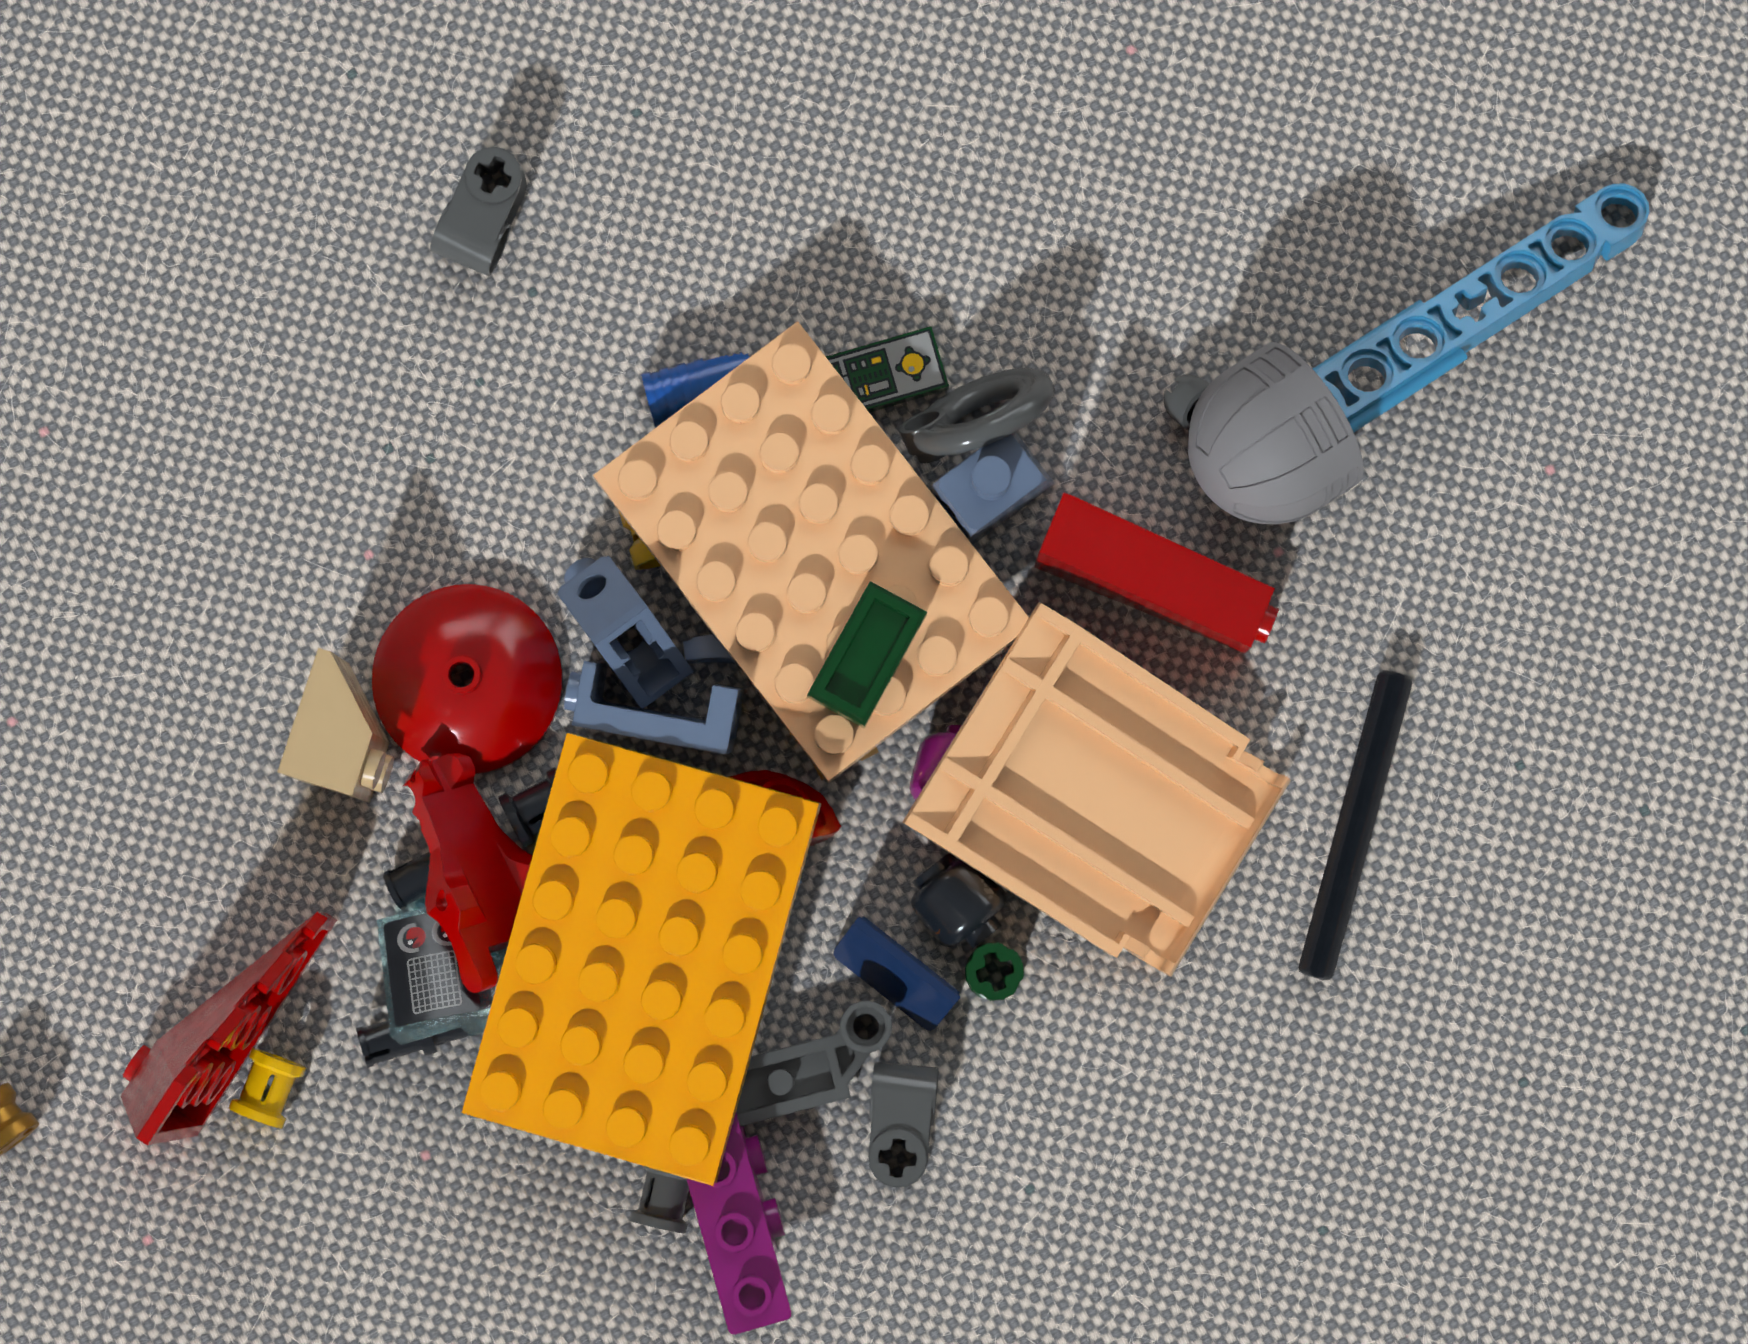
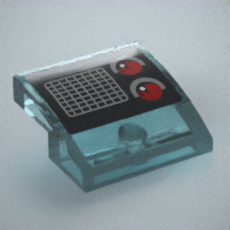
(425, 980)

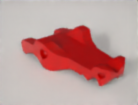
(472, 868)

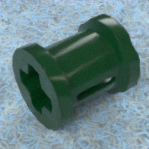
(1002, 954)

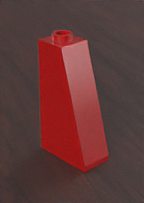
(1155, 575)

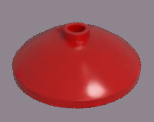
(512, 688)

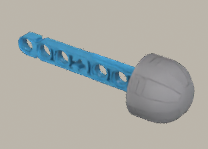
(1280, 437)

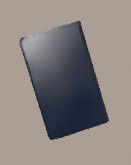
(896, 973)

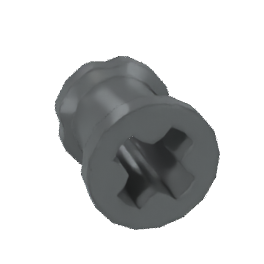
(662, 1202)

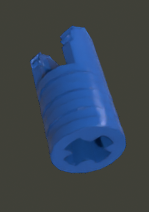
(677, 386)

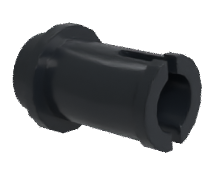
(408, 881)

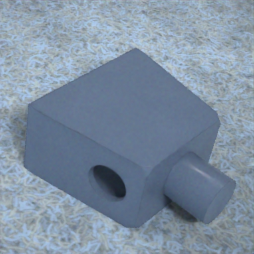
(991, 486)
(606, 608)

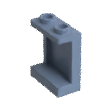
(591, 711)

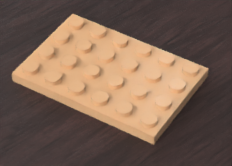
(775, 516)

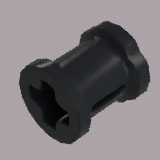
(527, 808)

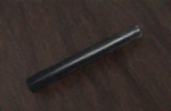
(1355, 825)

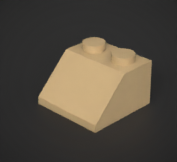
(337, 734)

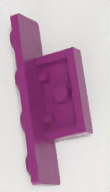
(741, 1236)

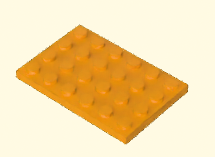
(641, 958)

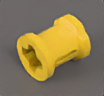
(270, 1110)

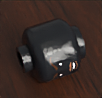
(957, 902)

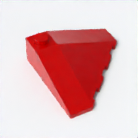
(195, 1062)

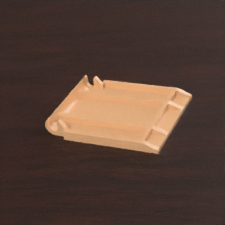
(1098, 794)

